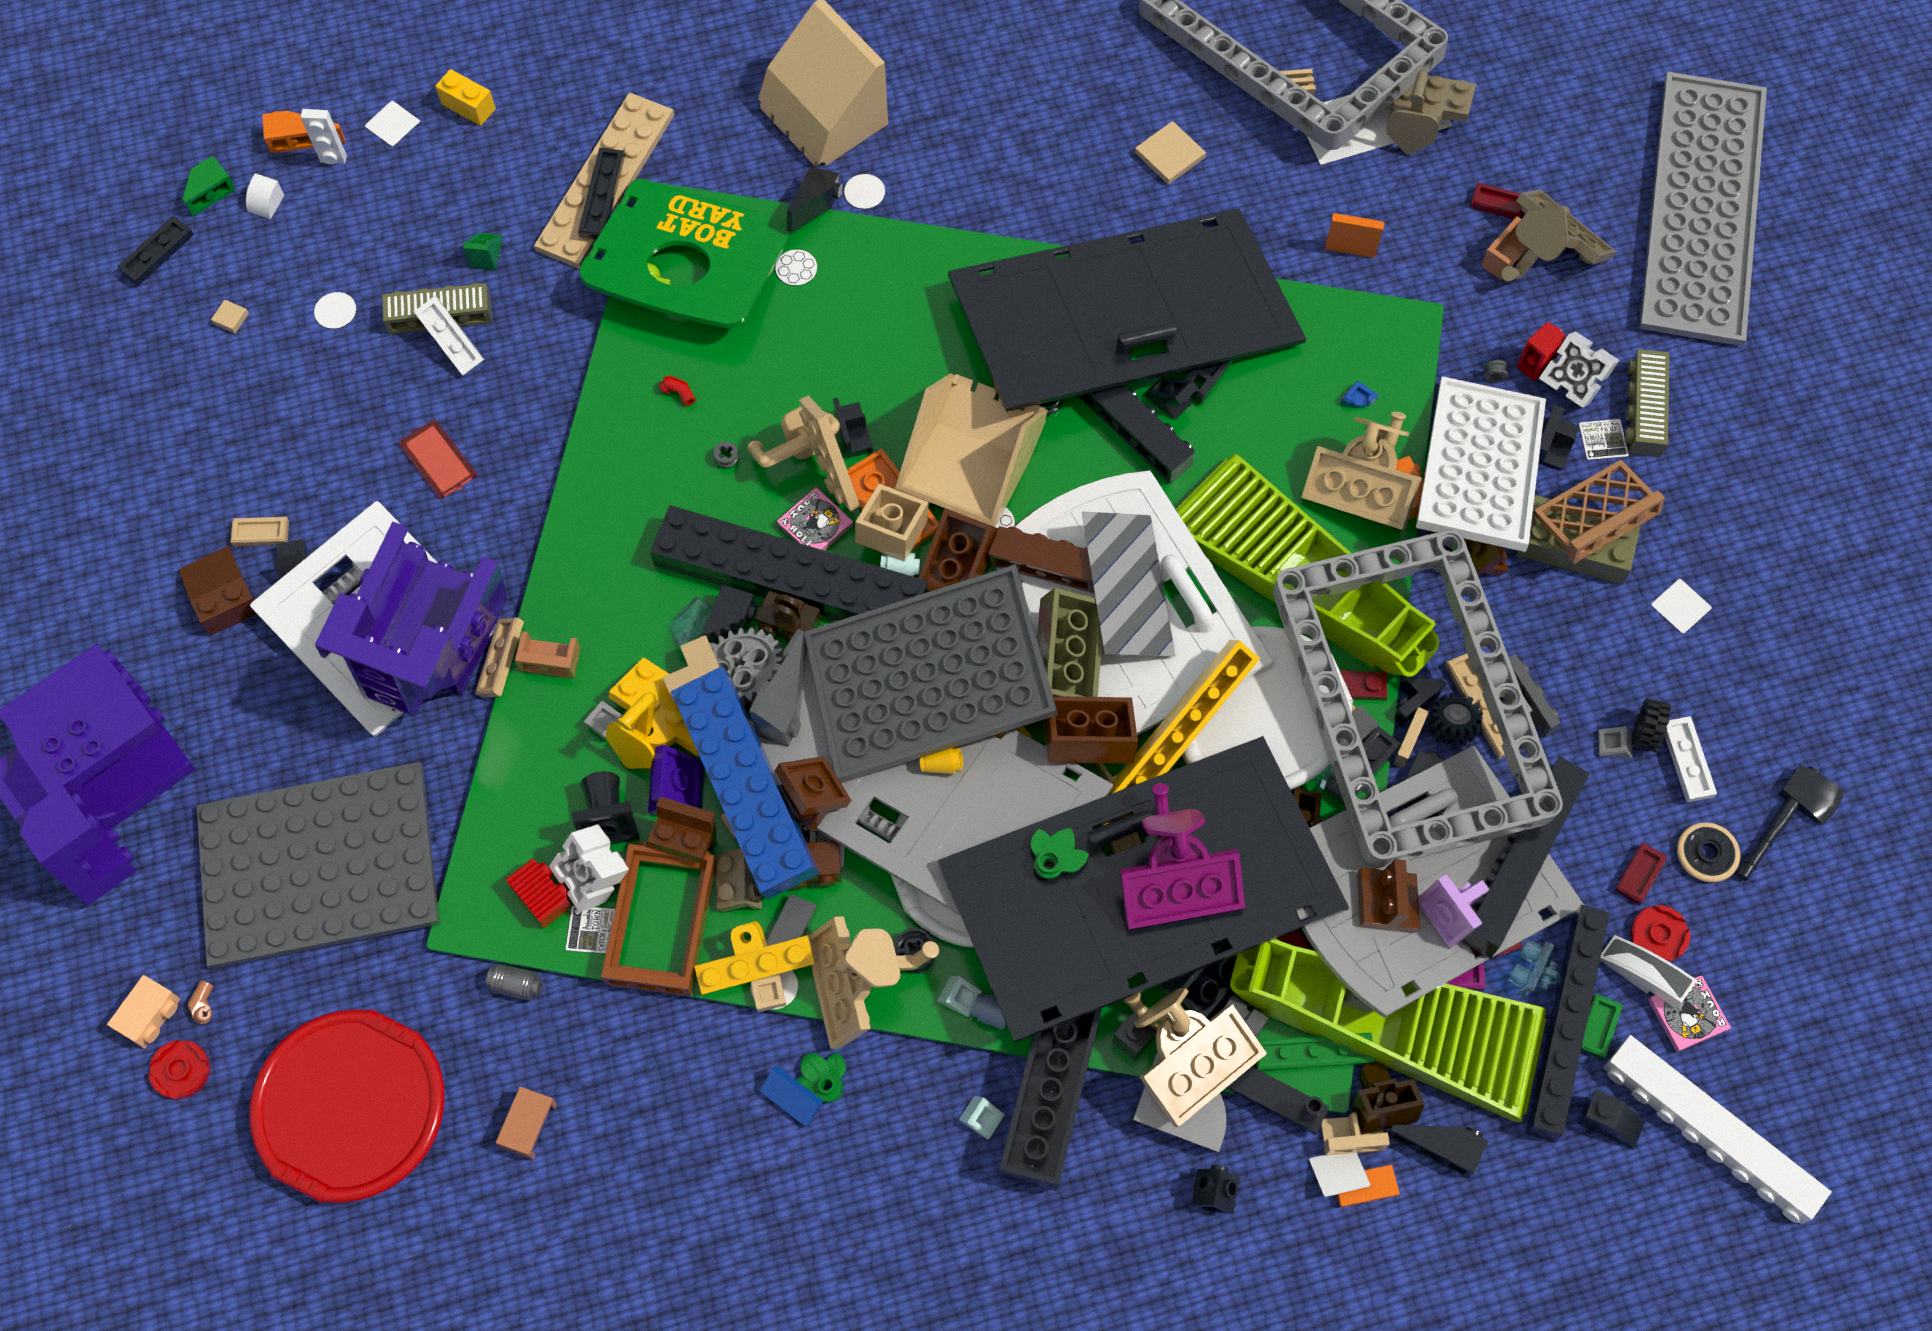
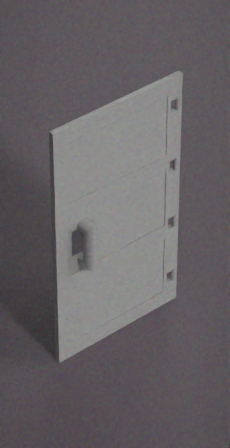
(997, 792)

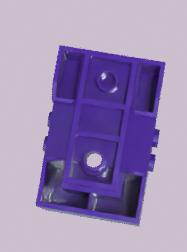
(413, 624)
(83, 766)

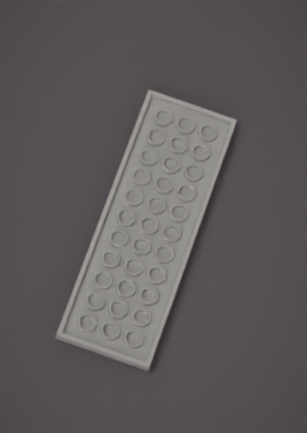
(1704, 209)

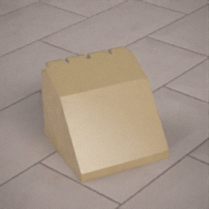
(825, 87)
(968, 449)

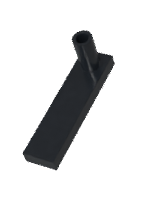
(1280, 1099)

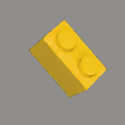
(465, 97)

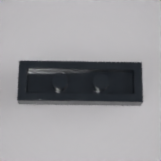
(155, 250)
(1378, 749)

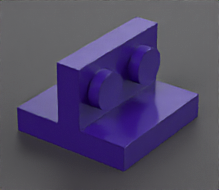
(675, 778)

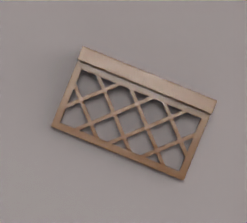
(1616, 523)

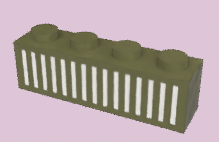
(466, 304)
(1648, 403)

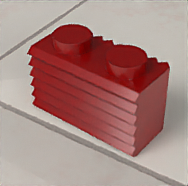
(1540, 350)
(539, 892)

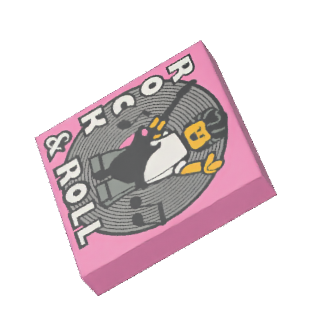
(815, 521)
(1693, 1019)

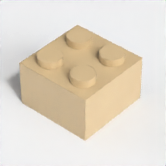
(891, 522)

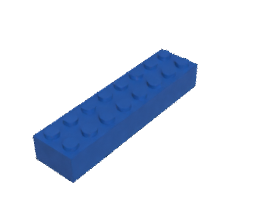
(745, 783)

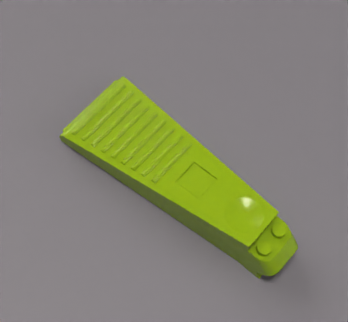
(1260, 532)
(1449, 1038)

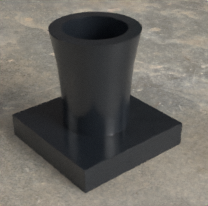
(605, 809)

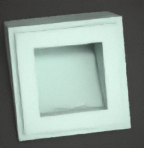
(959, 995)
(982, 1116)

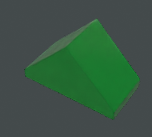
(483, 250)

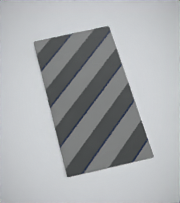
(1128, 584)

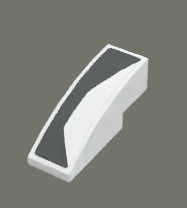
(1647, 970)

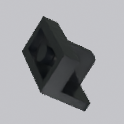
(852, 429)
(1557, 440)

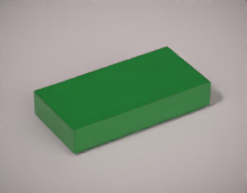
(1600, 1026)

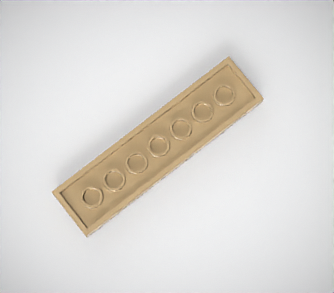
(636, 131)

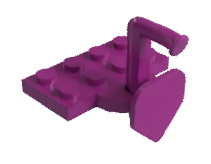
(1182, 882)

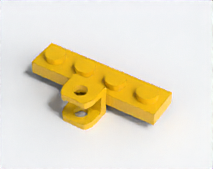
(753, 959)

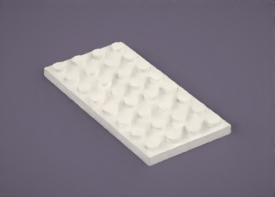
(1482, 464)

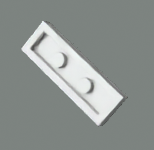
(323, 136)
(449, 335)
(1689, 760)

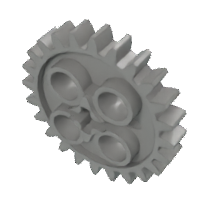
(748, 660)

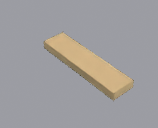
(1470, 685)

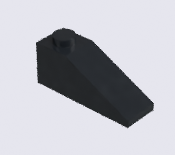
(813, 197)
(1447, 1145)

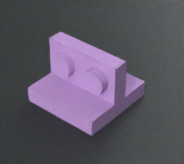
(1450, 908)

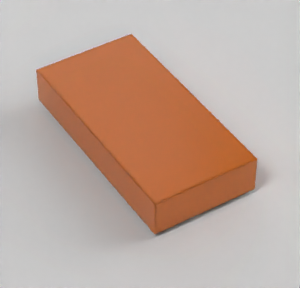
(1382, 1186)

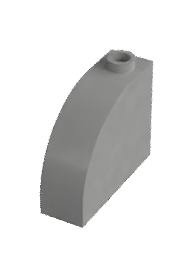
(1203, 1128)

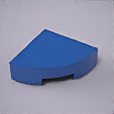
(1359, 396)

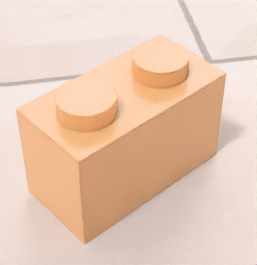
(144, 1012)

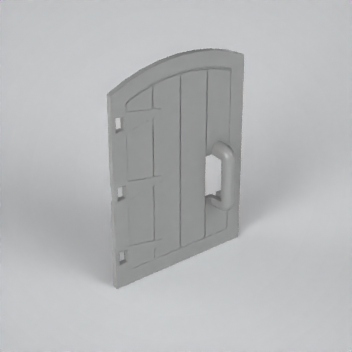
(1381, 961)

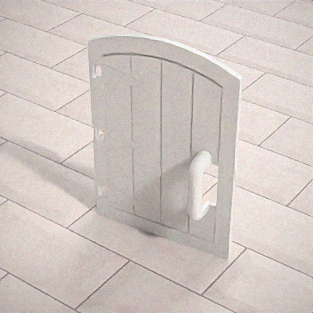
(1151, 681)

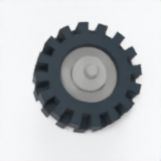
(1455, 719)

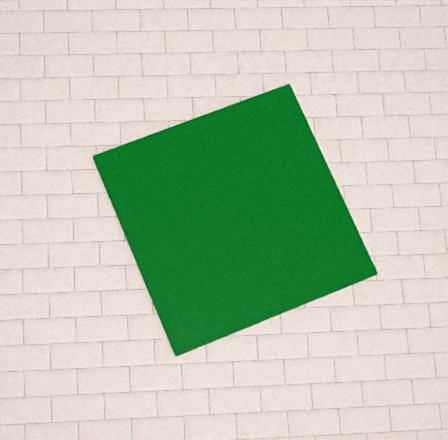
(874, 333)

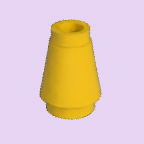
(946, 762)

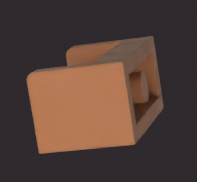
(1504, 250)
(547, 657)
(524, 1122)

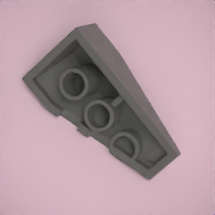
(779, 701)

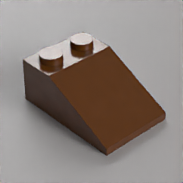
(957, 550)
(218, 590)

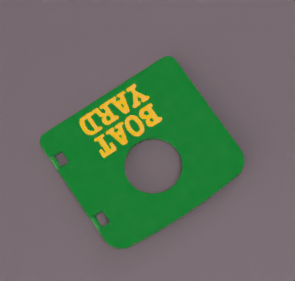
(735, 240)

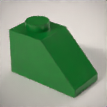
(206, 186)

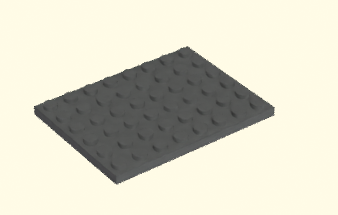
(929, 674)
(316, 865)

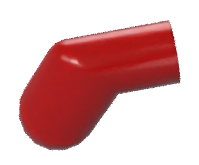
(681, 387)

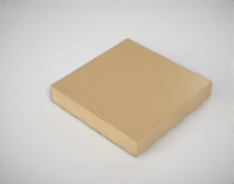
(1170, 152)

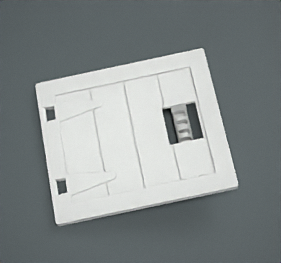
(299, 609)

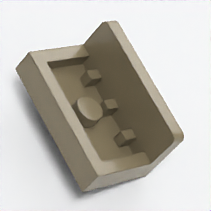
(735, 883)

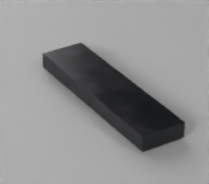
(601, 192)

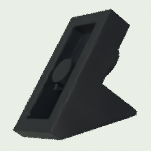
(1172, 395)
(289, 556)
(1419, 693)

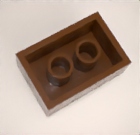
(1091, 730)

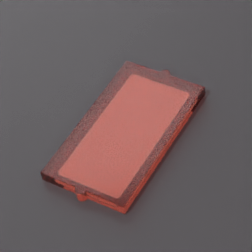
(437, 458)

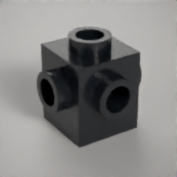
(1215, 1190)

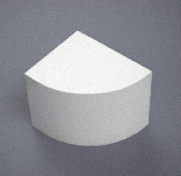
(263, 196)

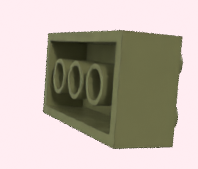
(1608, 563)
(1070, 642)

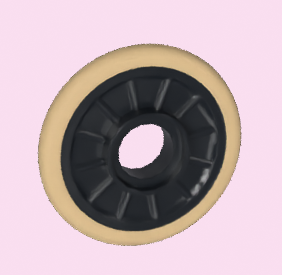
(1699, 866)

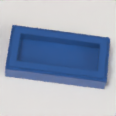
(791, 1096)

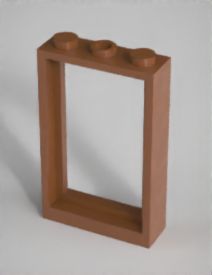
(647, 979)

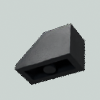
(730, 613)
(1611, 1119)

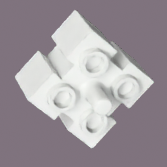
(1579, 369)
(588, 867)

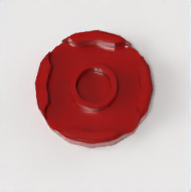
(1661, 932)
(179, 1069)

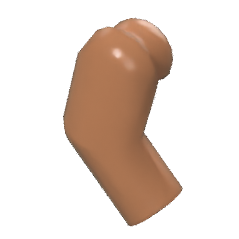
(198, 1003)

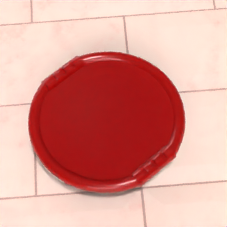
(347, 1106)

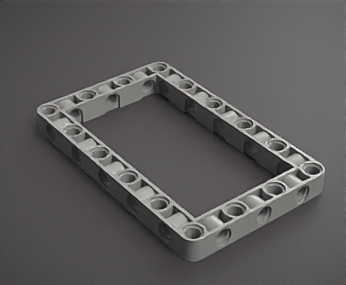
(1326, 126)
(1336, 720)

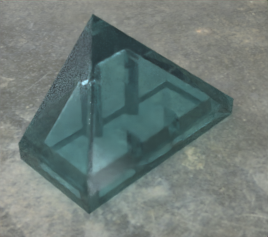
(690, 622)

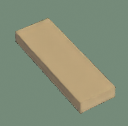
(499, 657)

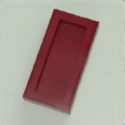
(1496, 201)
(1640, 873)

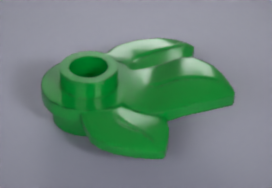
(1058, 850)
(821, 1072)

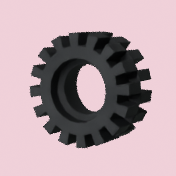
(1651, 725)

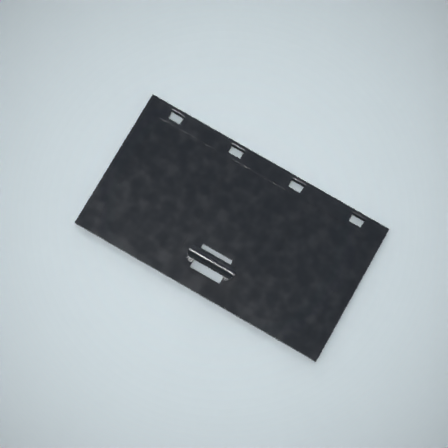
(1071, 321)
(1068, 935)

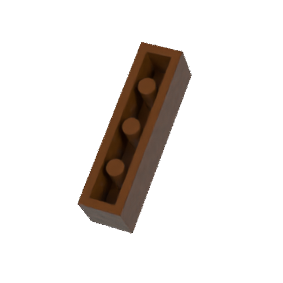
(1042, 558)

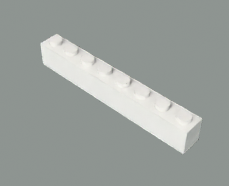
(1717, 1130)

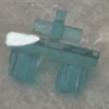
(1528, 979)

